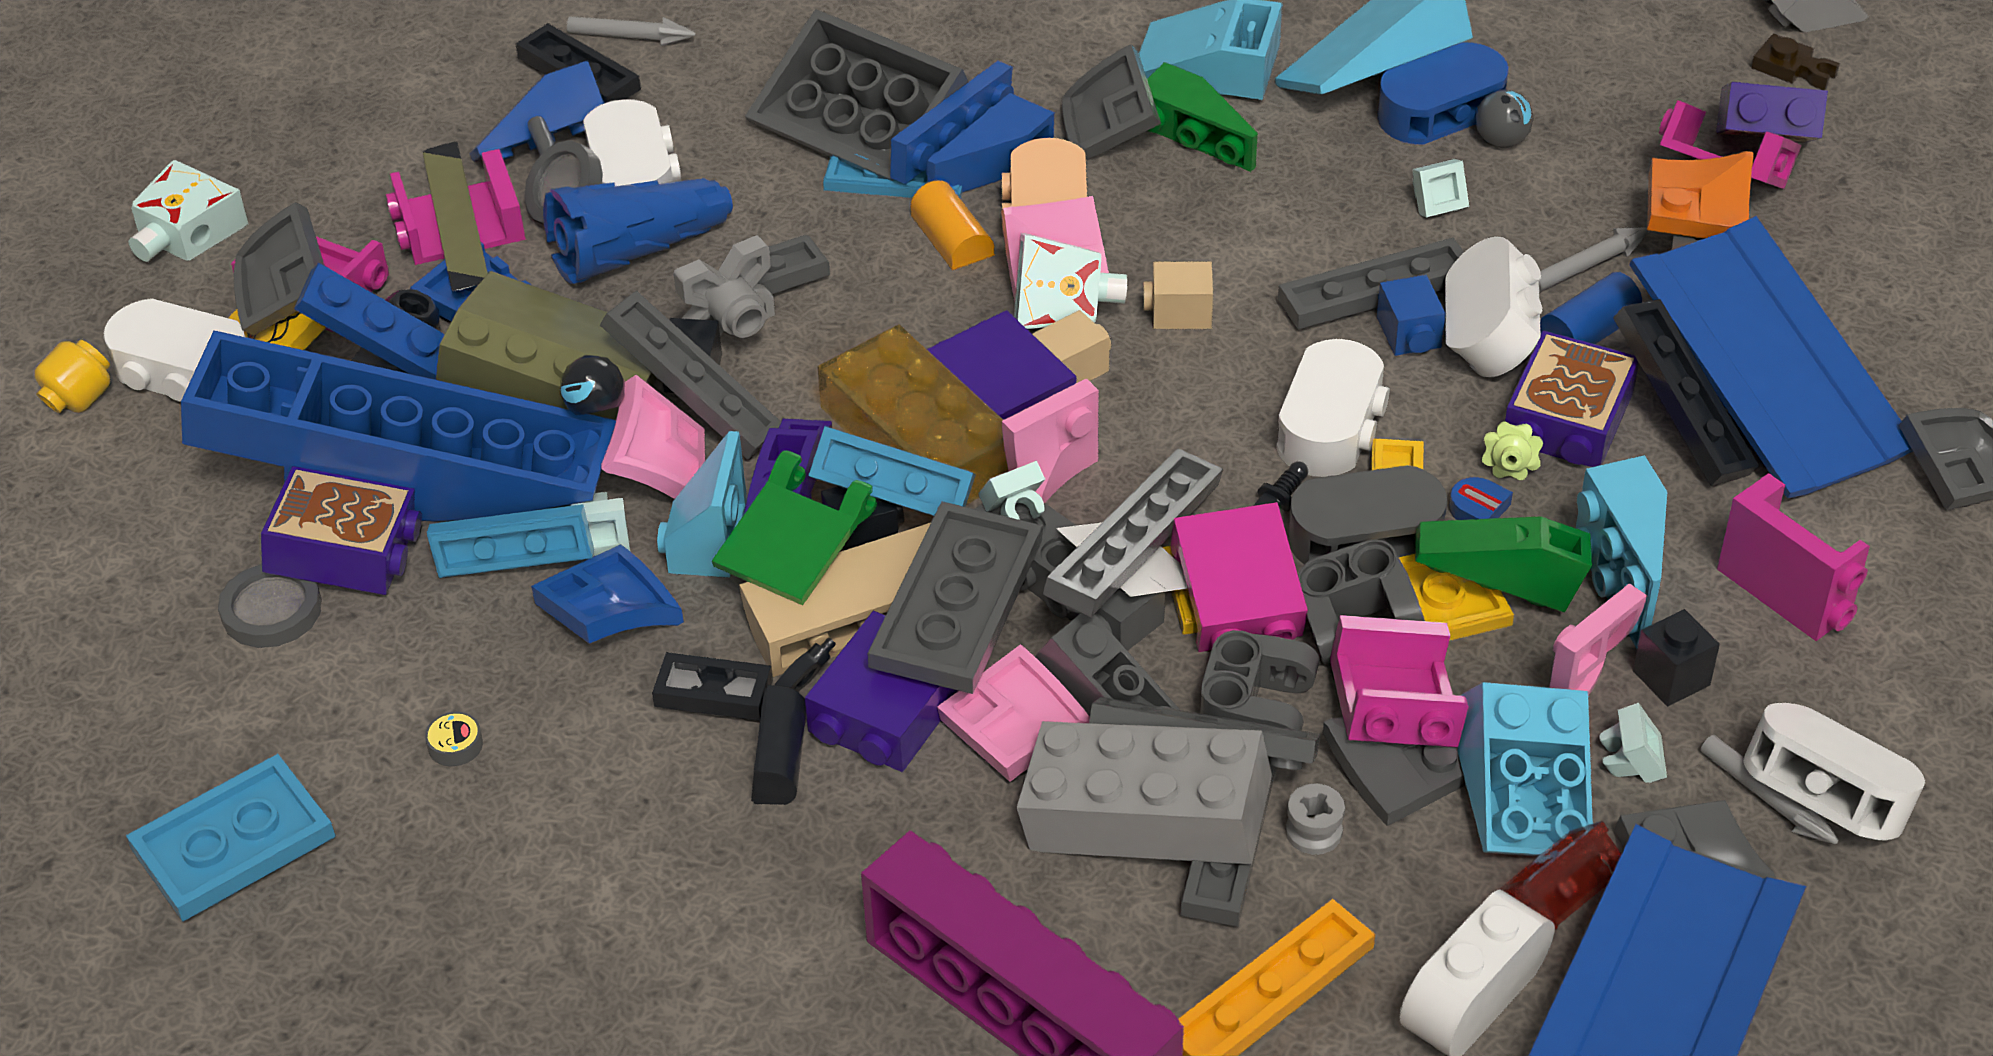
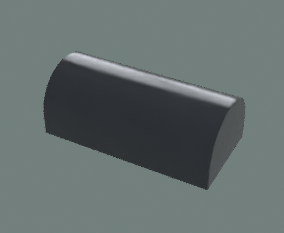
(779, 746)

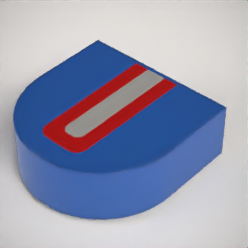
(1478, 499)

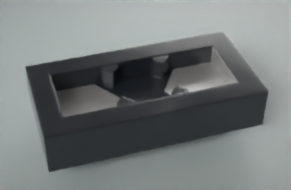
(711, 686)

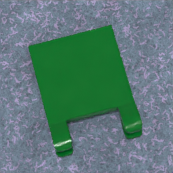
(788, 538)

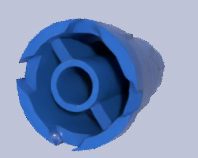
(611, 224)

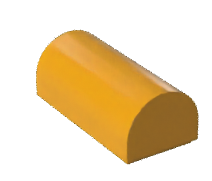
(950, 225)

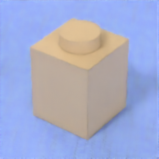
(1180, 295)
(1078, 345)

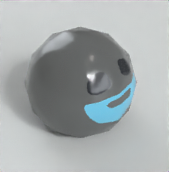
(1504, 118)

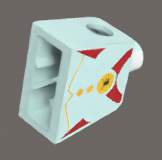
(185, 213)
(1060, 280)

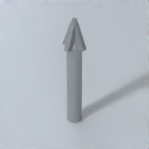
(667, 32)
(1622, 242)
(1806, 821)

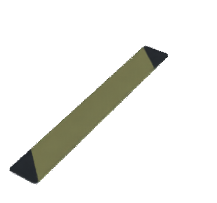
(455, 216)

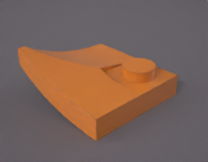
(1699, 195)

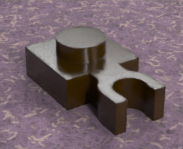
(1788, 60)

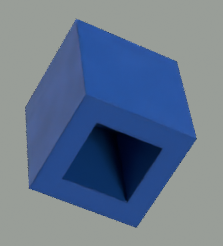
(1410, 315)

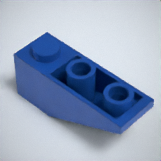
(558, 97)
(985, 147)

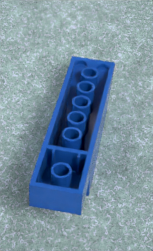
(452, 443)

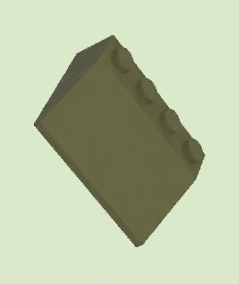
(522, 339)

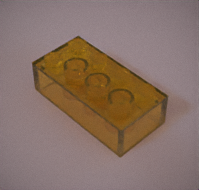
(910, 401)

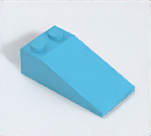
(1376, 40)

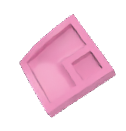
(1062, 221)
(1056, 434)
(654, 441)
(1583, 648)
(1008, 710)

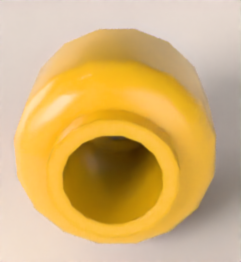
(72, 376)

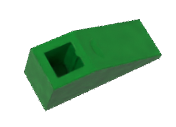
(1201, 117)
(1514, 555)

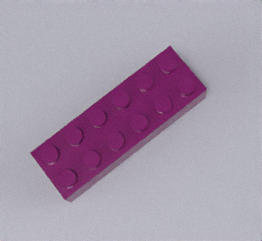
(1002, 963)

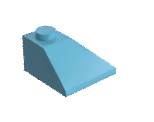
(705, 512)

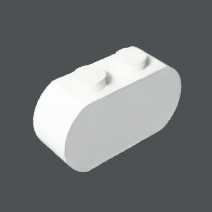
(631, 143)
(1493, 306)
(161, 344)
(1332, 407)
(1834, 771)
(1476, 973)

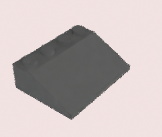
(851, 92)

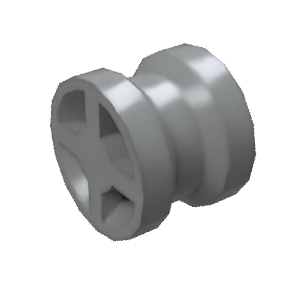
(1323, 831)

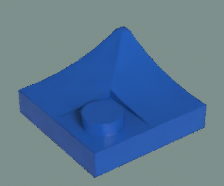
(607, 596)

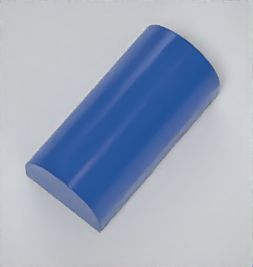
(1591, 312)

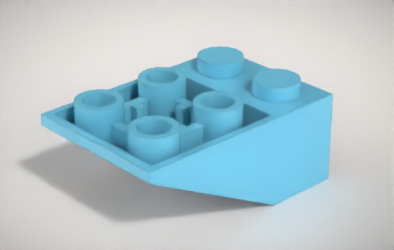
(1223, 42)
(1626, 517)
(1526, 765)

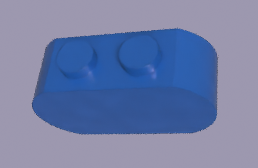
(1439, 92)

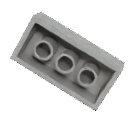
(1145, 792)

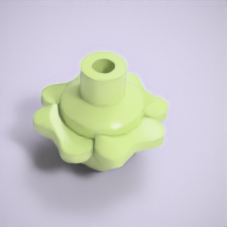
(1512, 450)

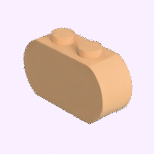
(1045, 173)

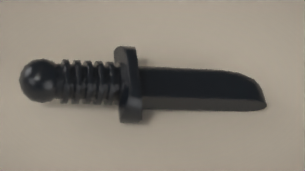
(1283, 487)

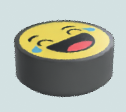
(454, 739)

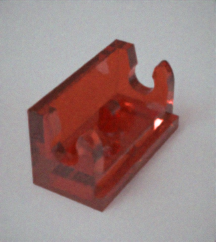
(1566, 873)

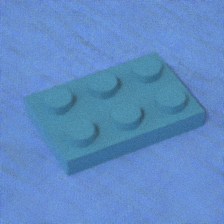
(230, 837)

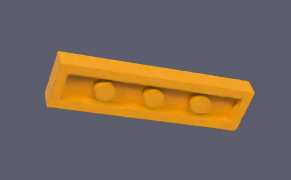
(1276, 983)

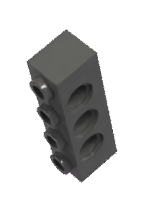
(1124, 616)

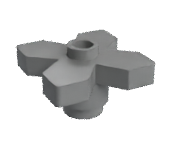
(730, 292)

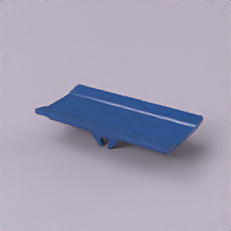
(1775, 358)
(1670, 957)

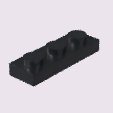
(554, 50)

